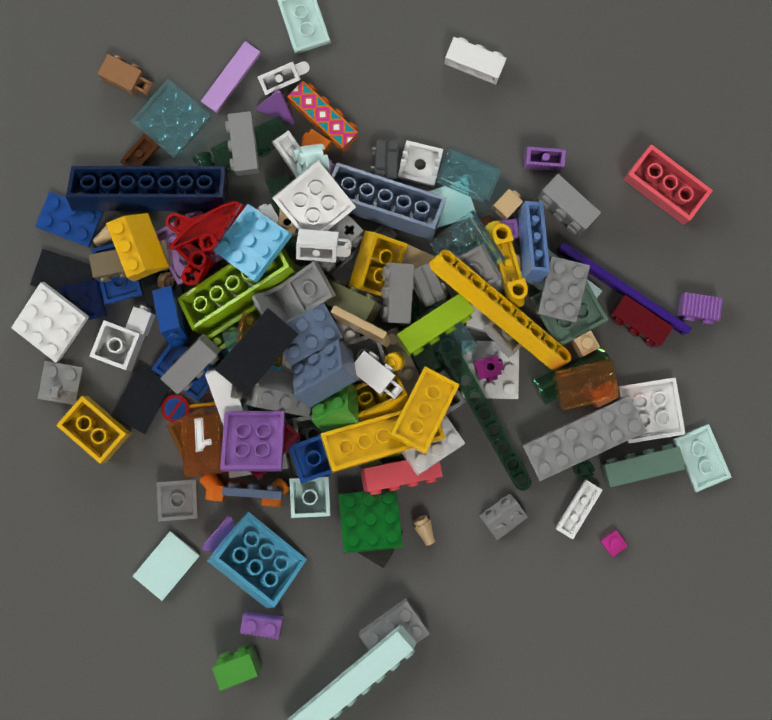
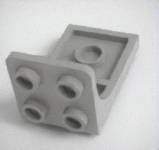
(297, 294)

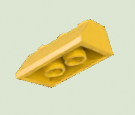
(137, 245)
(371, 259)

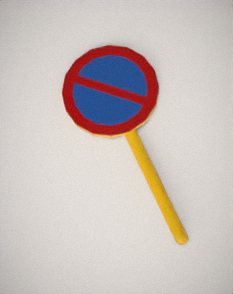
(177, 406)

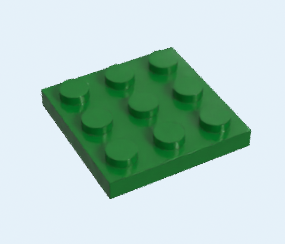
(370, 521)

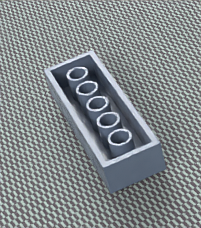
(391, 201)

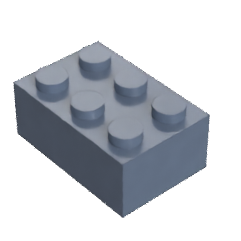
(315, 332)
(323, 373)

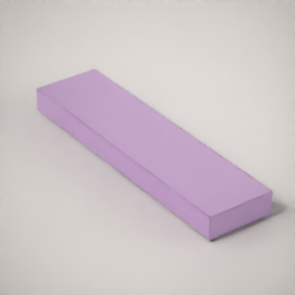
(231, 77)

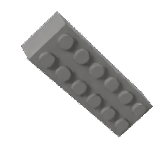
(584, 437)

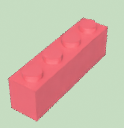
(394, 474)

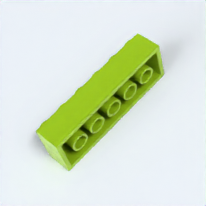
(230, 293)

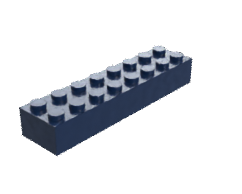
(147, 188)

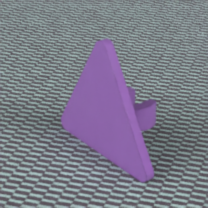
(277, 106)
(219, 534)

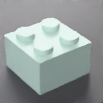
(310, 498)

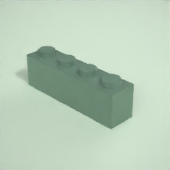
(642, 466)

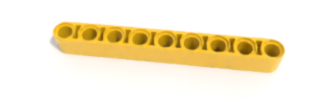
(499, 310)

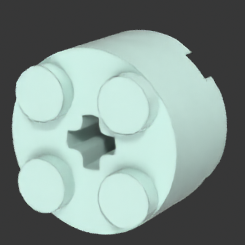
(308, 156)

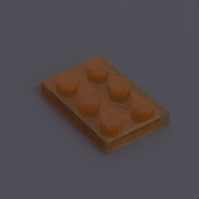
(586, 384)

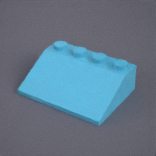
(257, 560)

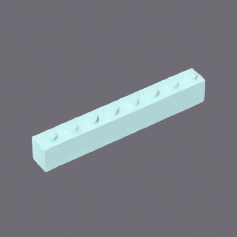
(358, 677)

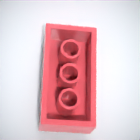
(667, 184)

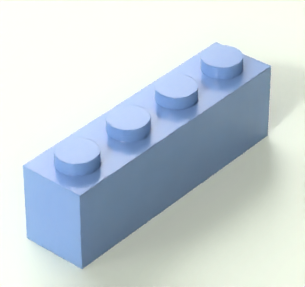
(533, 241)

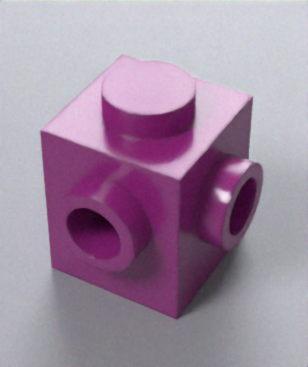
(488, 368)

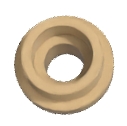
(165, 279)

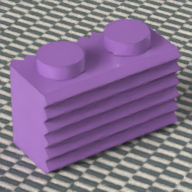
(544, 159)
(700, 307)
(262, 624)

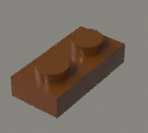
(140, 152)

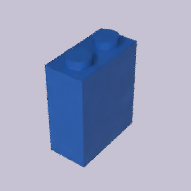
(170, 316)

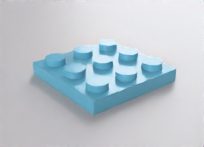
(252, 243)

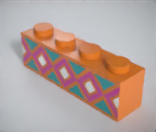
(323, 116)

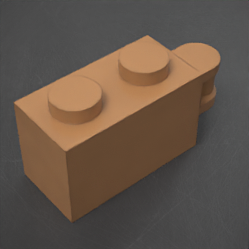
(124, 76)

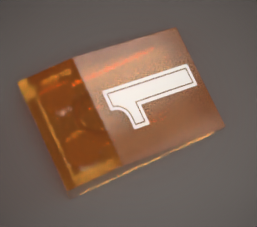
(201, 444)

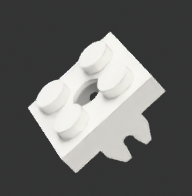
(413, 152)

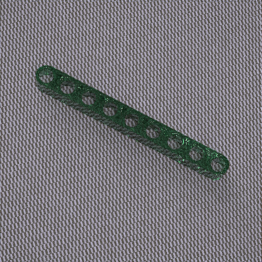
(496, 439)

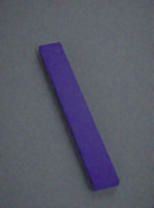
(624, 289)

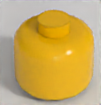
(395, 360)

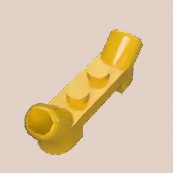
(512, 281)

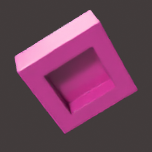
(613, 543)

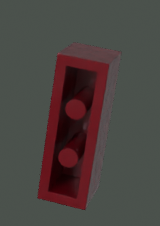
(640, 322)

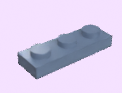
(252, 490)

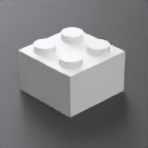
(117, 346)

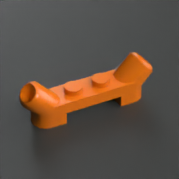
(214, 489)

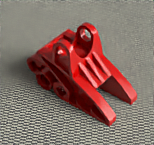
(197, 231)

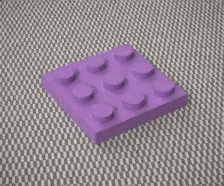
(253, 441)

